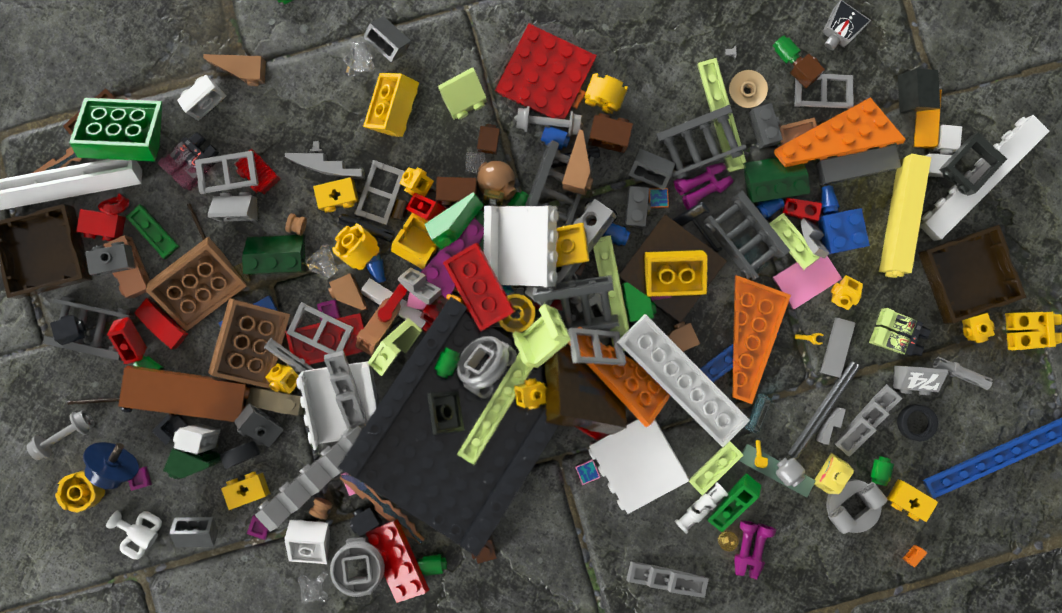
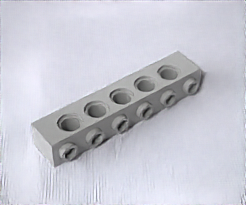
(604, 218)

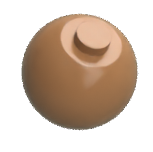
(497, 177)

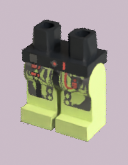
(905, 333)

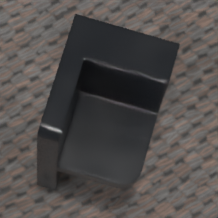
(168, 426)

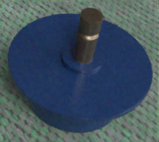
(109, 465)

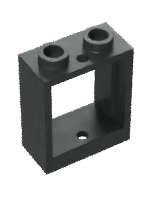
(986, 151)

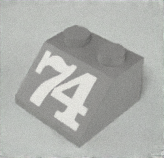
(918, 379)

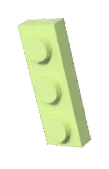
(794, 241)
(715, 468)

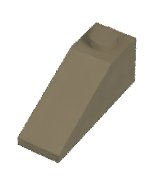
(275, 401)

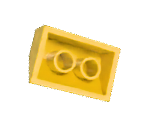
(391, 104)
(676, 273)

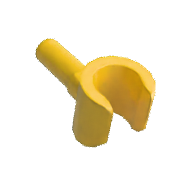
(812, 338)
(760, 461)

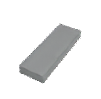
(837, 347)

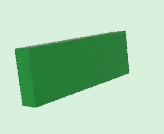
(152, 231)

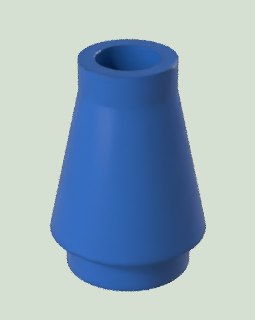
(829, 200)
(769, 207)
(376, 269)

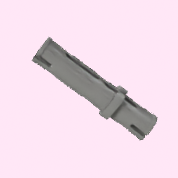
(286, 356)
(955, 370)

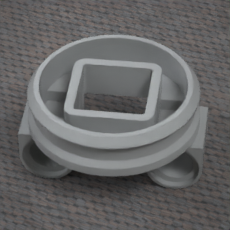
(482, 381)
(864, 520)
(360, 585)

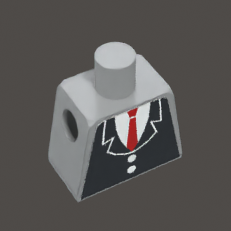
(843, 25)

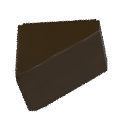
(399, 210)

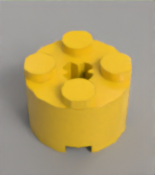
(605, 93)
(355, 246)
(527, 314)
(69, 493)

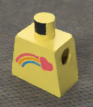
(833, 475)

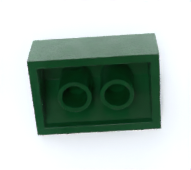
(771, 180)
(274, 255)
(184, 463)

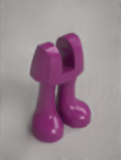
(683, 186)
(755, 560)

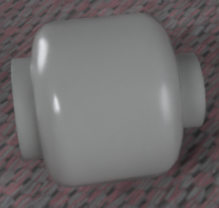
(790, 472)

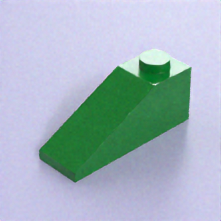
(452, 222)
(740, 497)

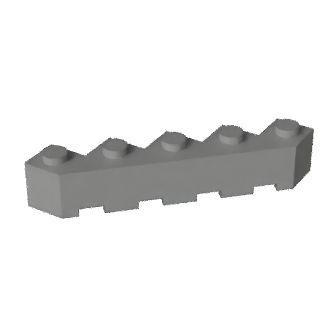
(308, 483)

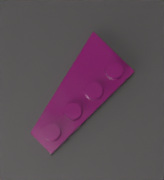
(436, 271)

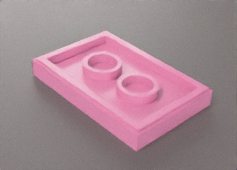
(806, 283)

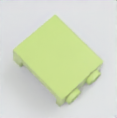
(401, 338)
(542, 338)

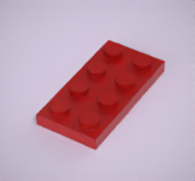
(479, 287)
(330, 338)
(400, 563)

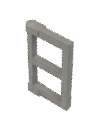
(823, 103)
(224, 159)
(375, 164)
(325, 318)
(595, 334)

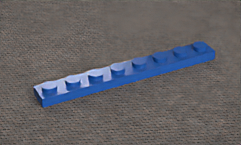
(994, 459)

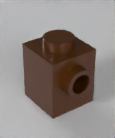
(807, 70)
(488, 139)
(488, 552)

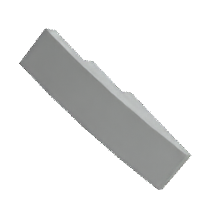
(319, 163)
(345, 389)
(867, 420)
(667, 579)

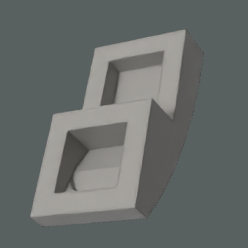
(812, 236)
(416, 284)
(835, 419)

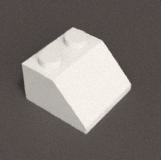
(201, 97)
(307, 541)

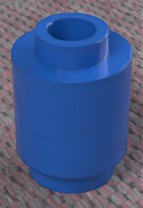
(556, 135)
(618, 234)

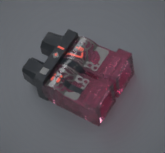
(181, 160)

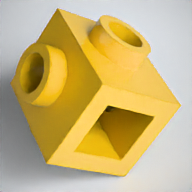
(416, 181)
(846, 292)
(978, 328)
(282, 378)
(530, 394)

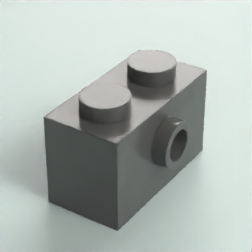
(387, 38)
(765, 125)
(652, 169)
(637, 207)
(110, 259)
(258, 425)
(194, 532)

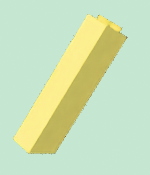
(905, 216)

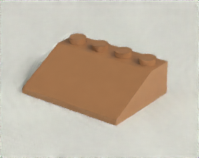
(195, 284)
(241, 343)

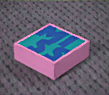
(587, 472)

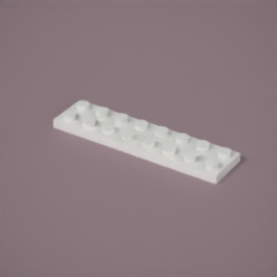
(683, 380)

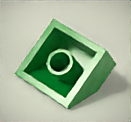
(636, 303)

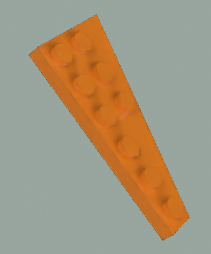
(847, 133)
(756, 325)
(628, 382)

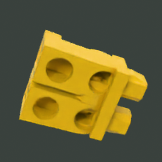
(1040, 328)

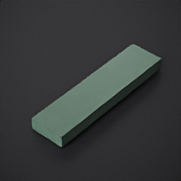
(749, 457)

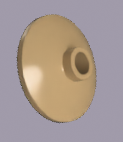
(753, 81)

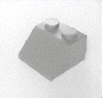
(233, 207)

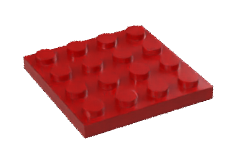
(545, 73)

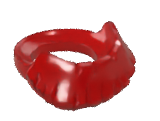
(121, 205)

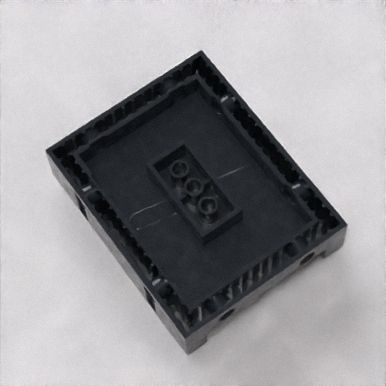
(422, 470)

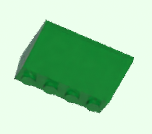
(117, 129)

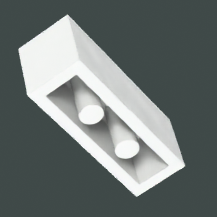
(196, 438)

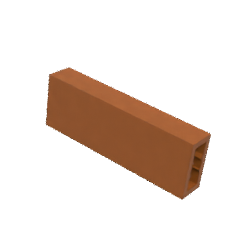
(182, 393)

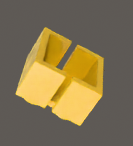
(416, 244)

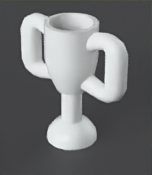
(139, 534)

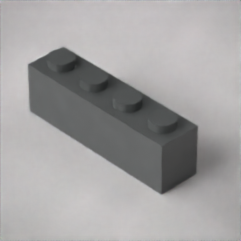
(858, 165)

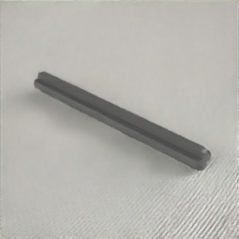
(824, 409)

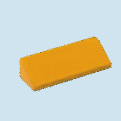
(927, 128)

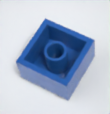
(843, 231)

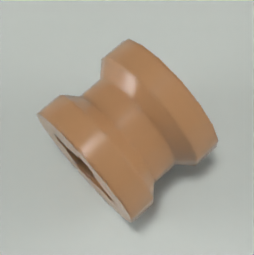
(296, 224)
(320, 508)

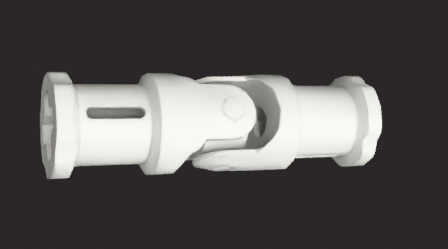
(704, 505)

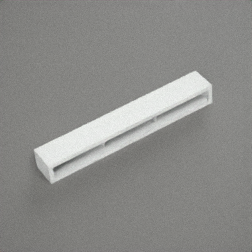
(68, 182)
(955, 205)

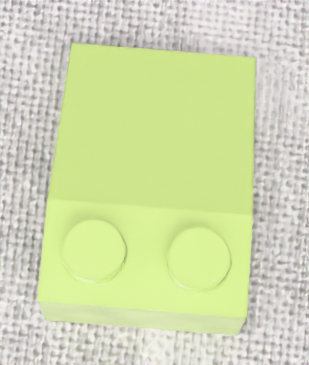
(463, 94)

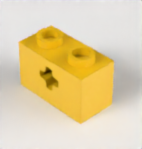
(325, 193)
(234, 493)
(922, 504)

